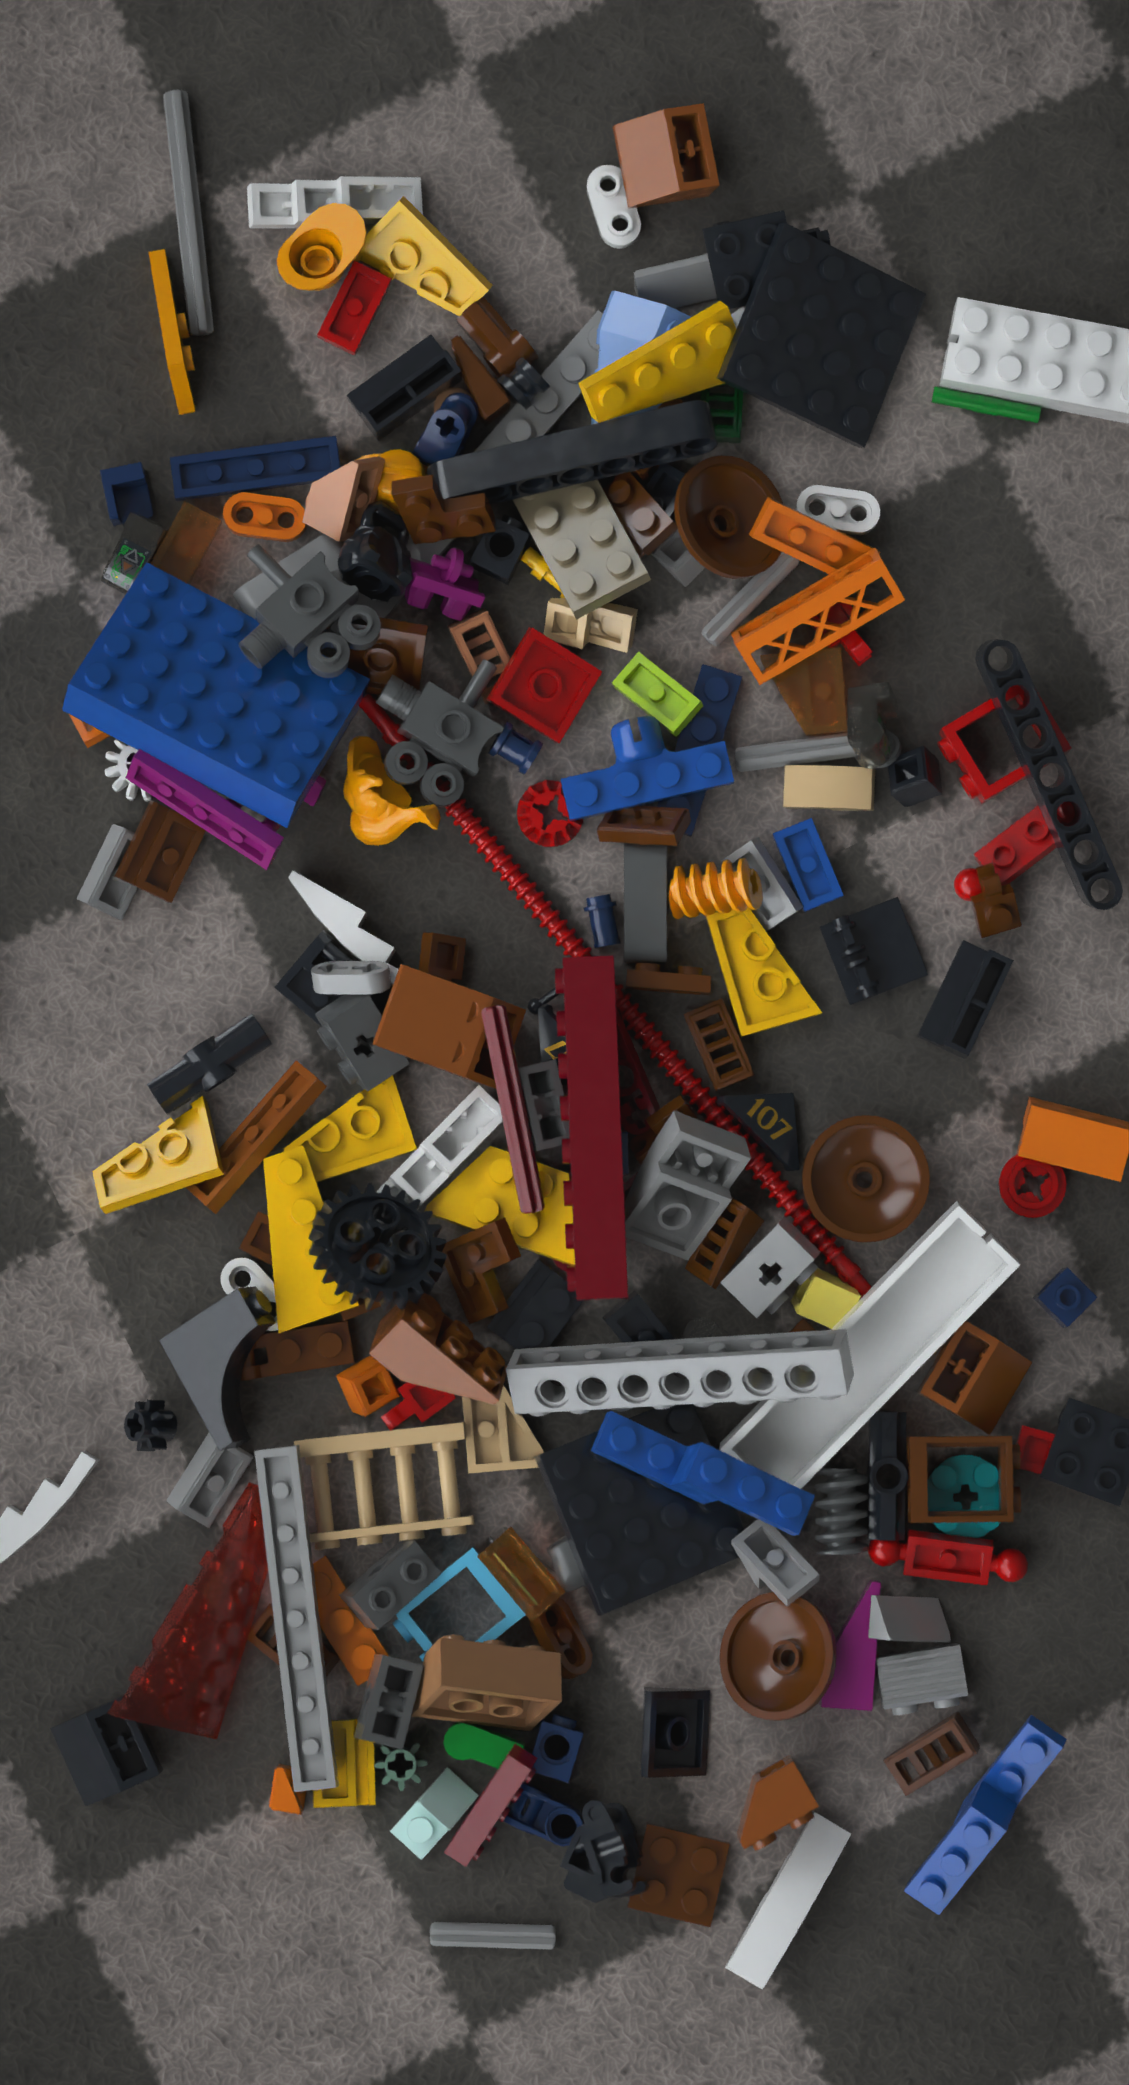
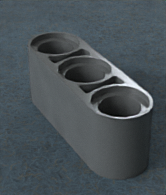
(645, 903)

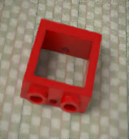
(954, 749)

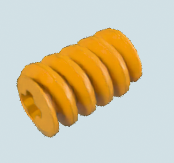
(714, 890)

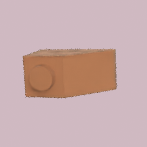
(341, 497)

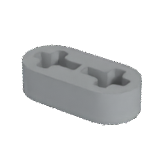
(351, 977)

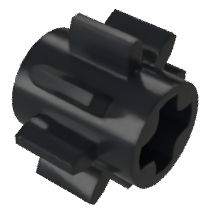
(150, 1425)

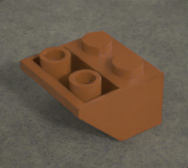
(666, 156)
(974, 1377)
(773, 1801)

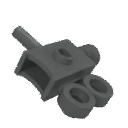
(302, 613)
(443, 728)

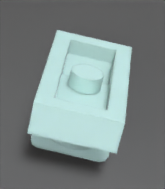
(434, 1813)

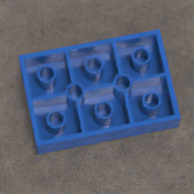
(185, 693)

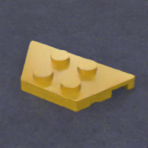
(489, 1193)

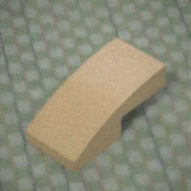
(606, 626)
(829, 787)

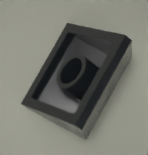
(674, 1732)

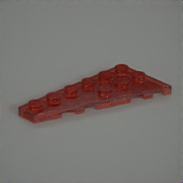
(204, 1634)

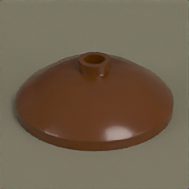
(732, 496)
(896, 1170)
(757, 1654)

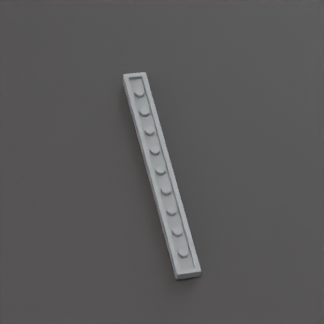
(547, 408)

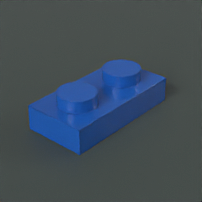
(807, 865)

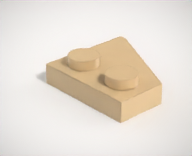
(498, 1436)

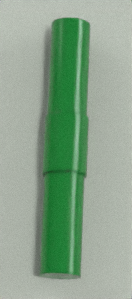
(986, 404)

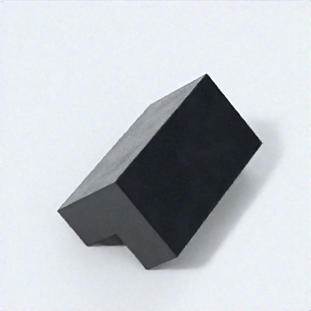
(405, 387)
(965, 999)

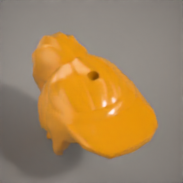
(377, 803)

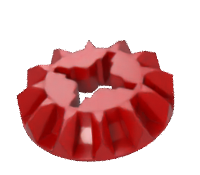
(531, 820)
(1026, 1203)

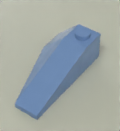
(629, 324)

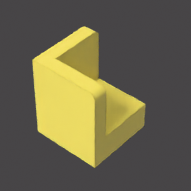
(824, 1298)

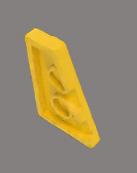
(418, 255)
(756, 976)
(358, 1133)
(167, 1161)

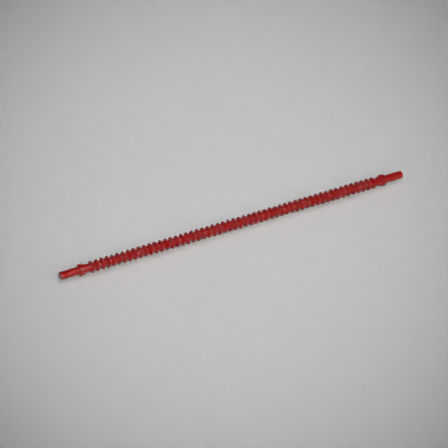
(845, 1268)

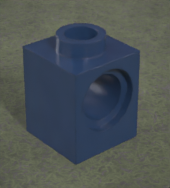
(1065, 1297)
(560, 1767)

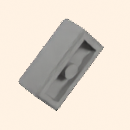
(677, 282)
(101, 887)
(209, 1481)
(907, 1619)

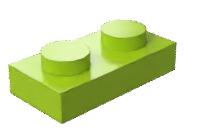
(657, 694)

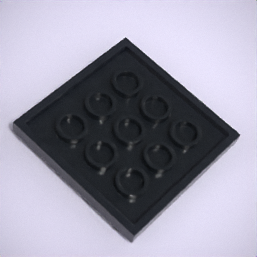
(821, 335)
(629, 1529)

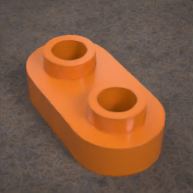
(265, 518)

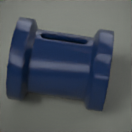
(515, 748)

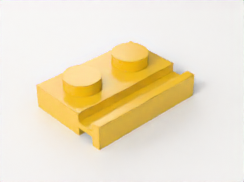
(354, 1770)

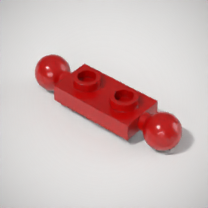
(1013, 850)
(949, 1558)

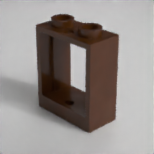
(917, 1479)

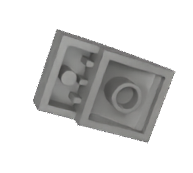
(683, 1184)

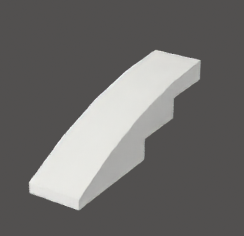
(292, 203)
(344, 922)
(446, 1148)
(20, 1527)
(788, 1901)

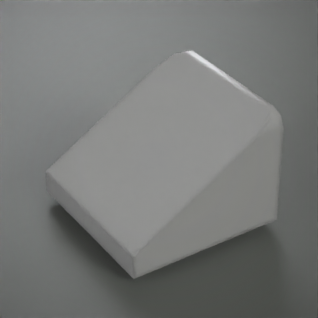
(677, 559)

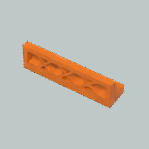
(807, 604)

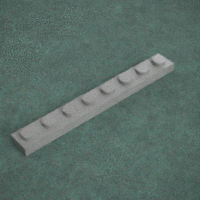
(296, 1618)

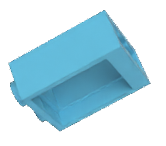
(513, 1613)

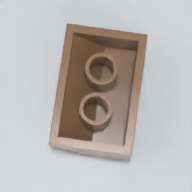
(488, 1683)

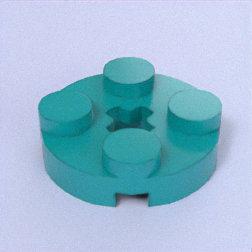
(947, 1480)

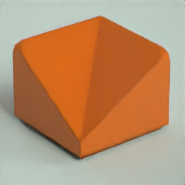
(367, 1386)
(282, 1793)

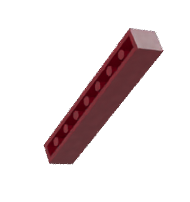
(594, 1128)

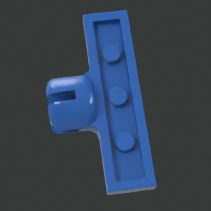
(645, 772)

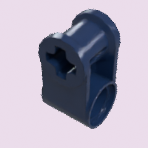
(447, 429)
(540, 1814)

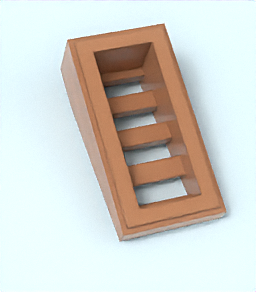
(473, 621)

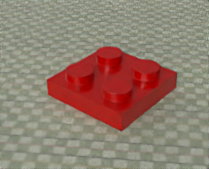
(544, 685)

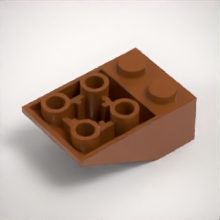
(441, 1025)
(437, 1353)

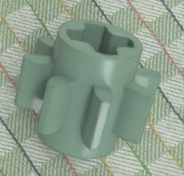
(409, 1754)

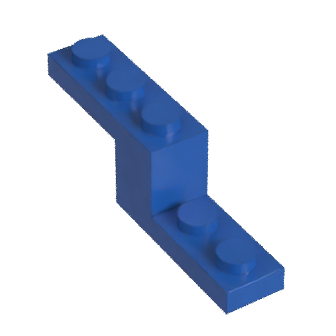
(703, 1473)
(985, 1815)

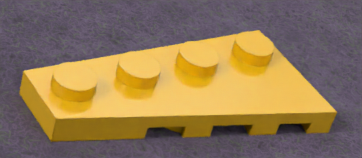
(664, 368)
(292, 1207)

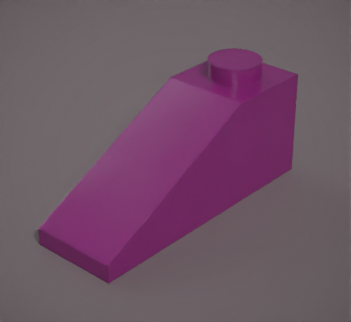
(856, 1659)

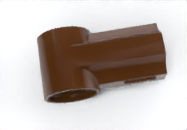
(495, 338)

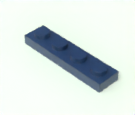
(253, 468)
(717, 693)

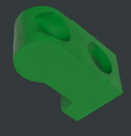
(478, 1743)

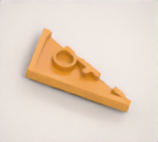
(173, 329)

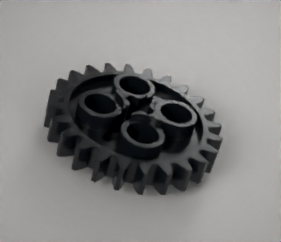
(356, 1218)

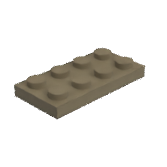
(583, 545)

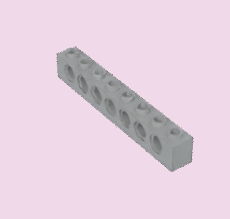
(696, 1358)

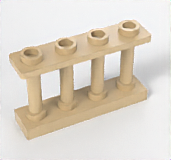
(402, 1446)

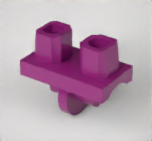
(447, 578)

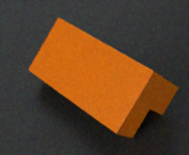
(1074, 1139)

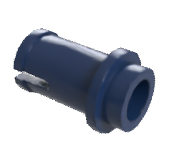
(602, 920)

